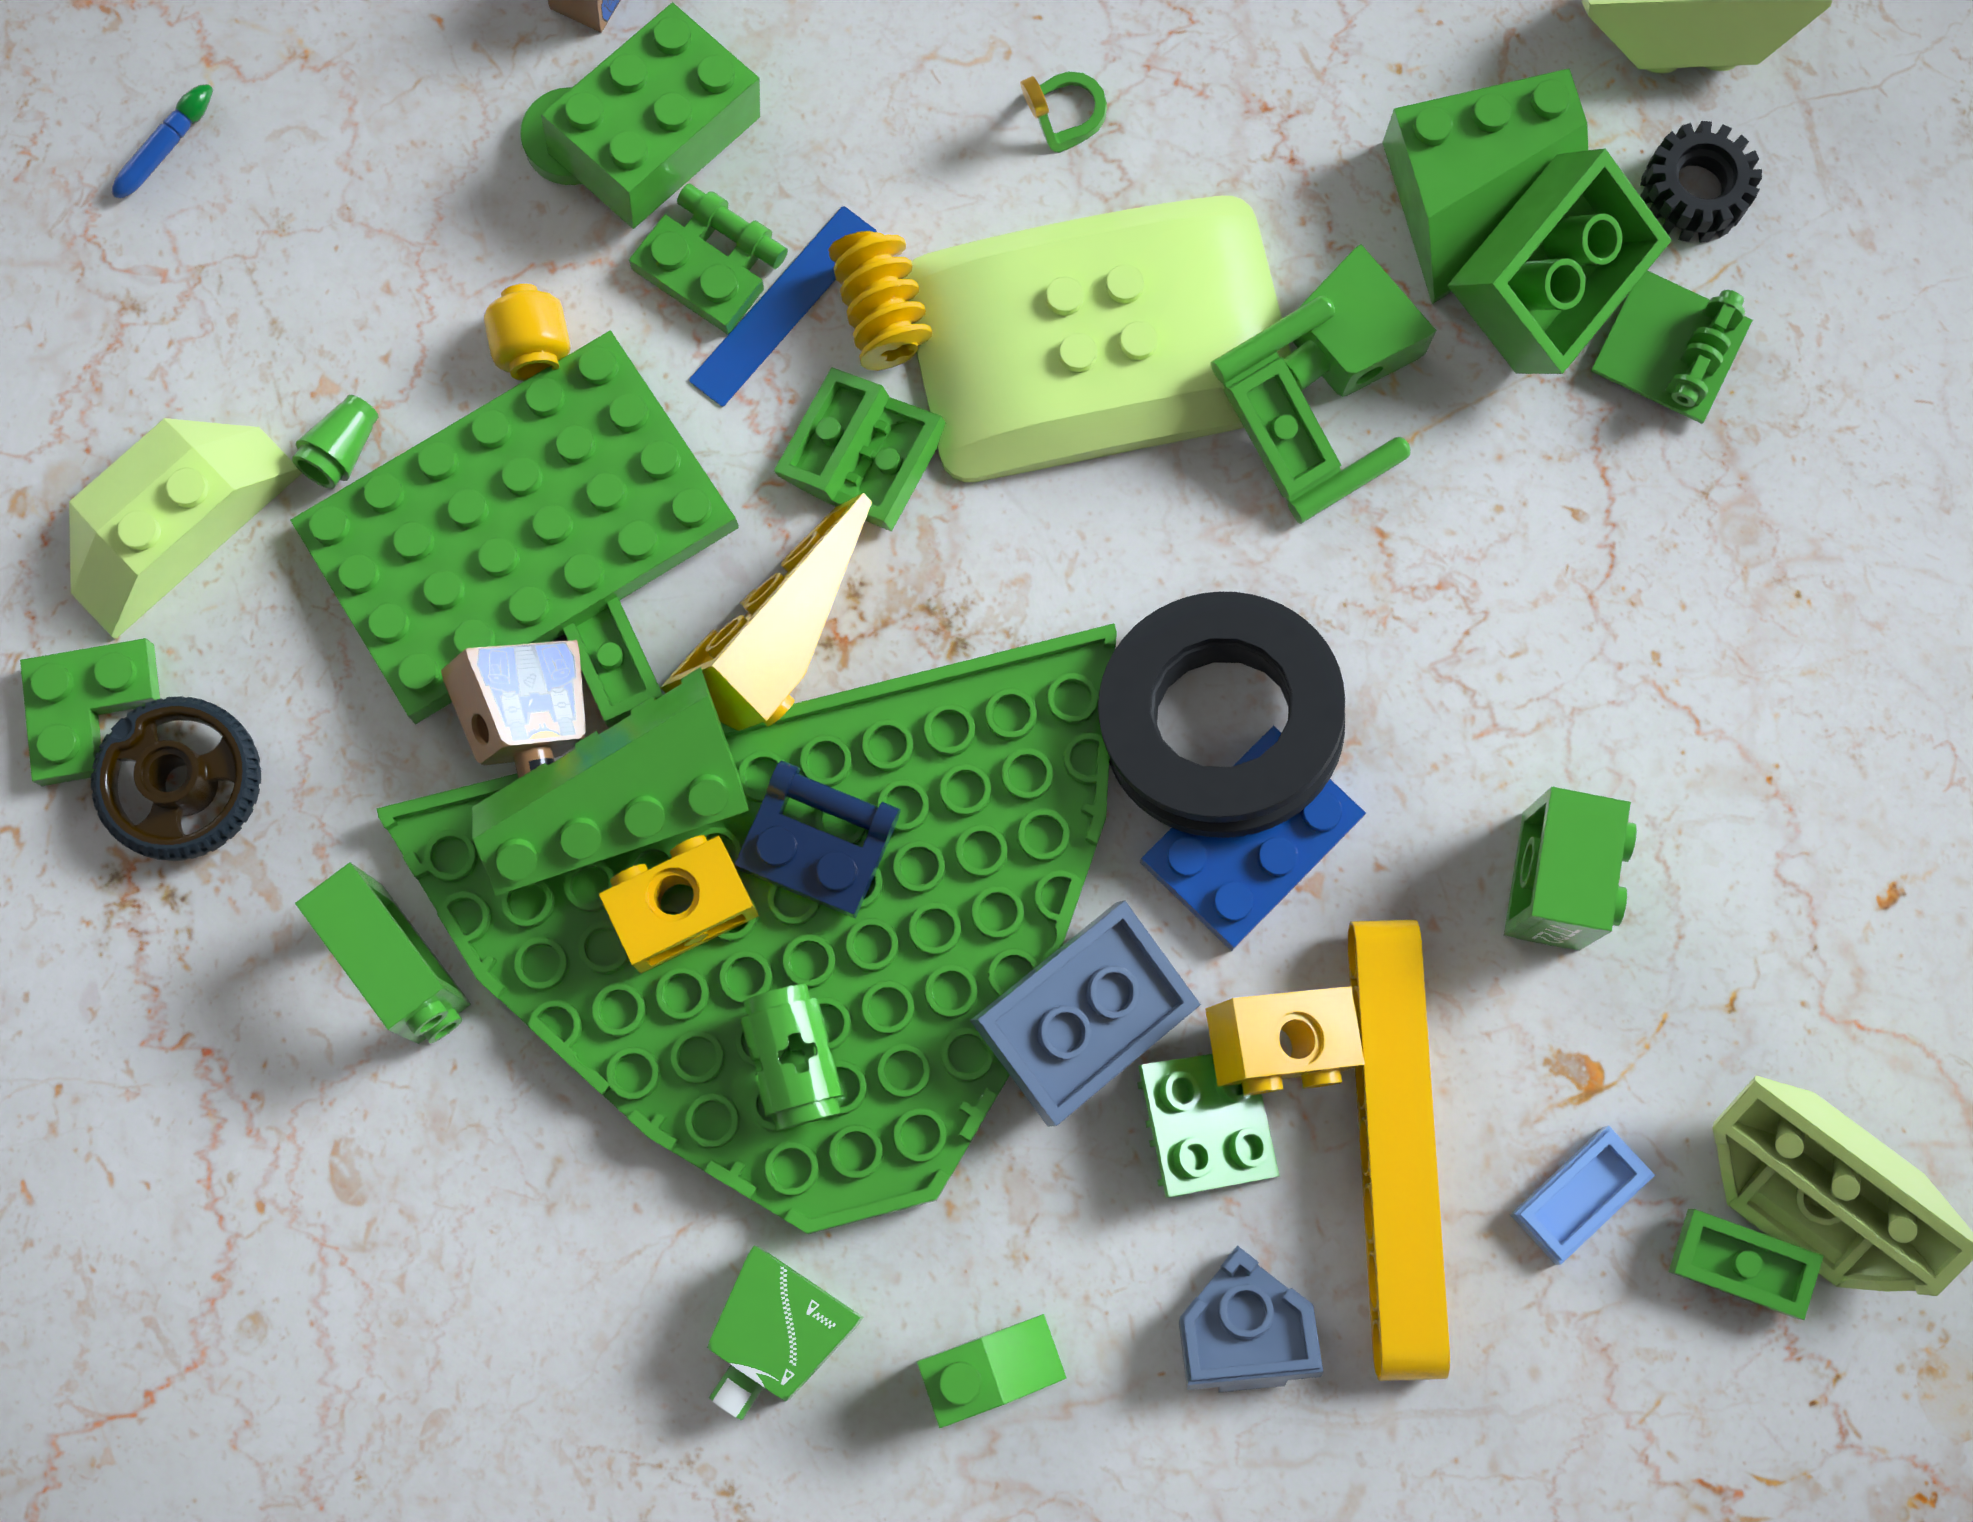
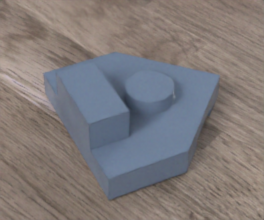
(1248, 1331)

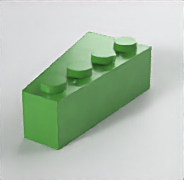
(614, 792)

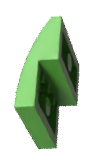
(861, 443)

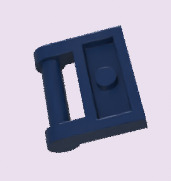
(808, 858)

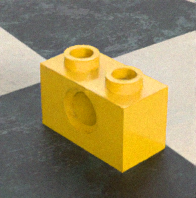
(717, 904)
(1320, 1030)

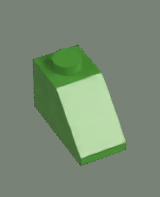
(991, 1370)

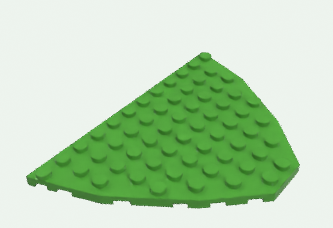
(975, 890)

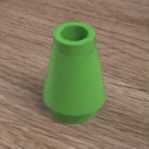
(335, 443)

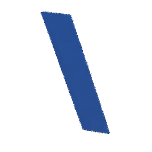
(775, 312)

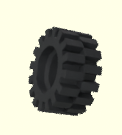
(1718, 156)

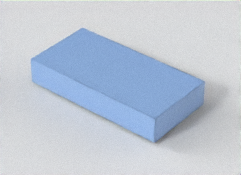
(1582, 1195)

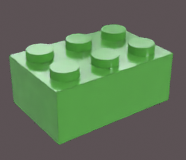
(652, 115)
(1560, 262)

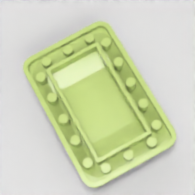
(1089, 334)

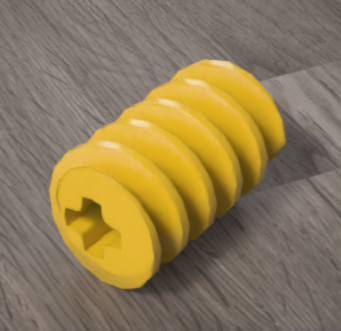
(879, 298)

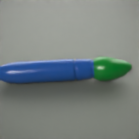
(162, 141)

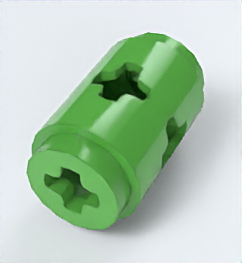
(794, 1021)

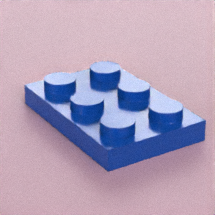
(1243, 878)

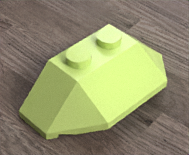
(1701, 32)
(167, 512)
(1838, 1192)

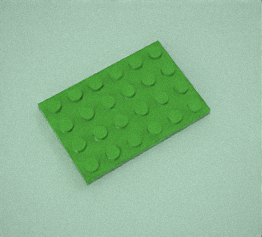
(514, 521)

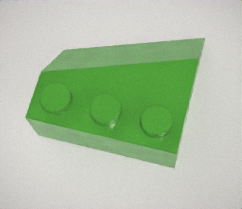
(1472, 158)

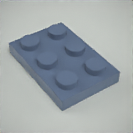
(1085, 1013)

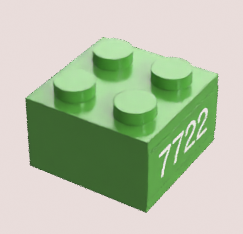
(1570, 869)

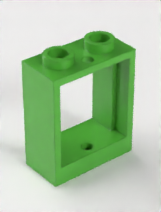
(384, 955)

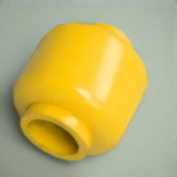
(526, 331)

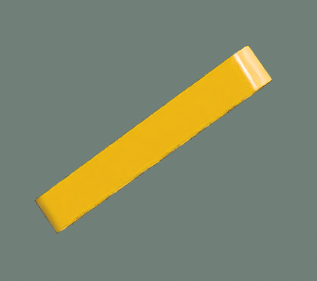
(1398, 1153)

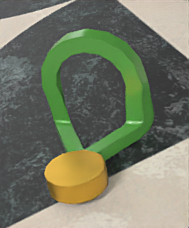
(1037, 103)

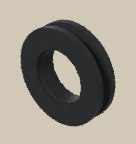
(1223, 630)

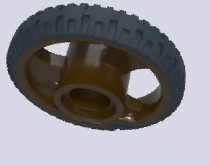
(137, 741)

